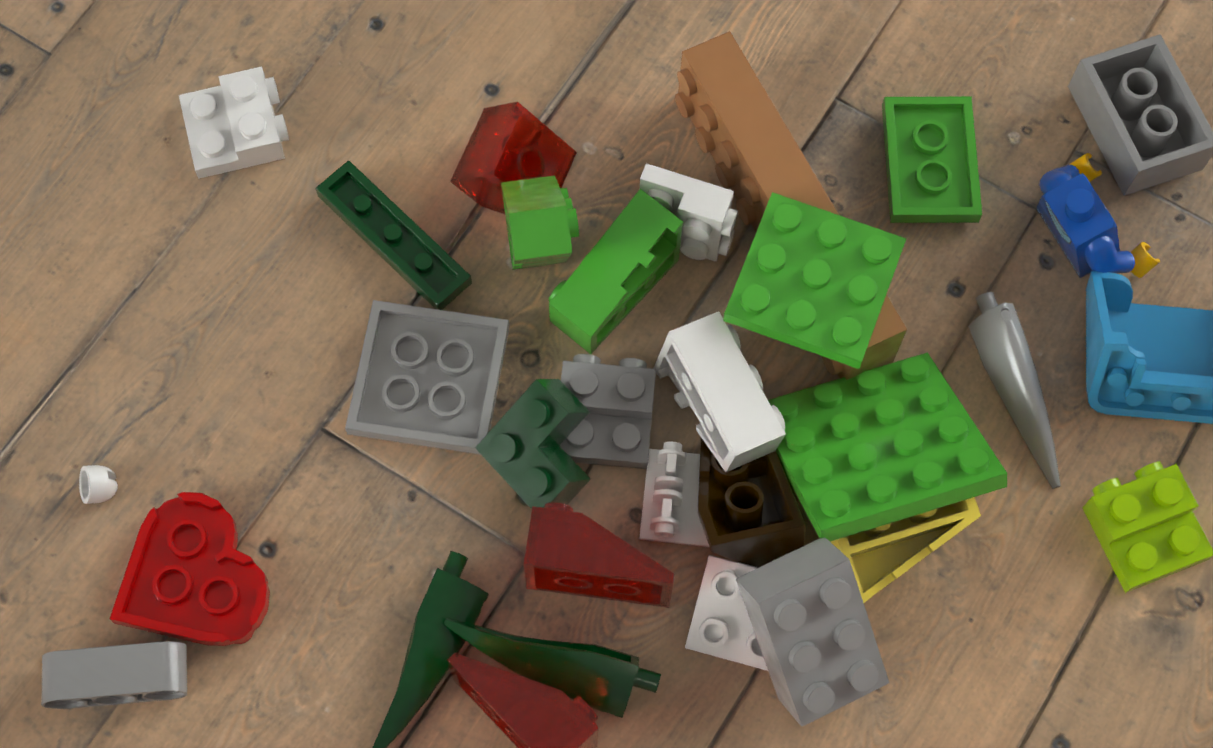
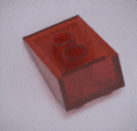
(582, 558)
(525, 709)

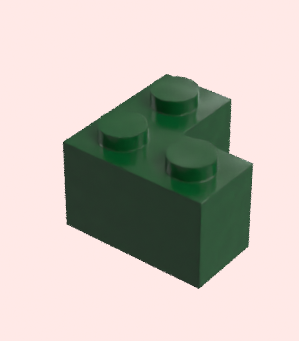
(528, 441)

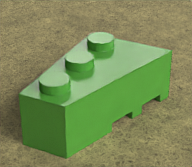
(539, 222)
(617, 272)

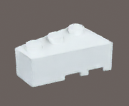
(721, 390)

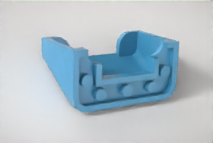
(1146, 356)

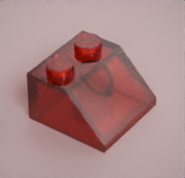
(506, 148)

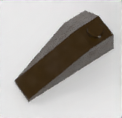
(748, 510)

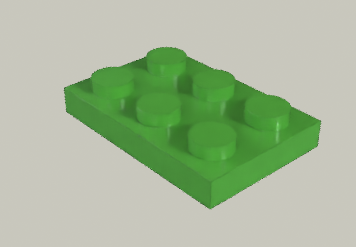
(931, 160)

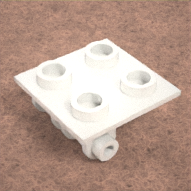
(672, 497)
(720, 616)

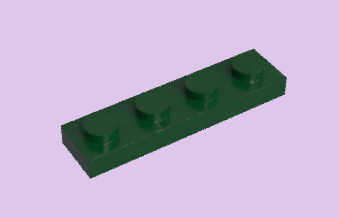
(394, 236)

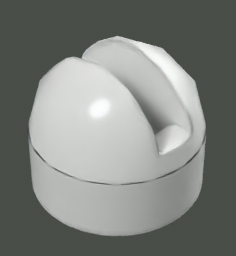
(97, 484)

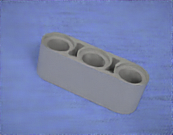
(114, 675)

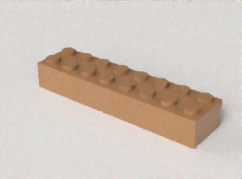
(761, 157)

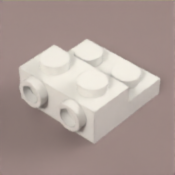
(234, 123)
(701, 207)

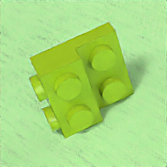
(1148, 525)

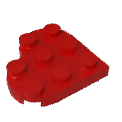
(190, 577)

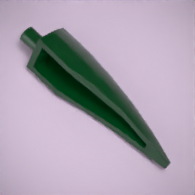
(432, 643)
(578, 669)

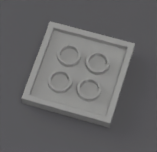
(427, 377)

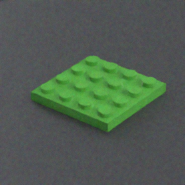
(882, 448)

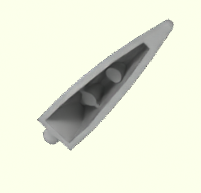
(1014, 375)

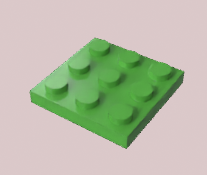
(814, 280)

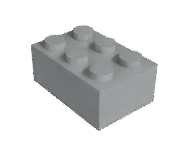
(1142, 114)
(813, 630)

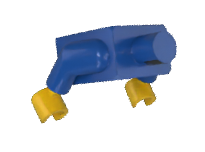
(1085, 225)

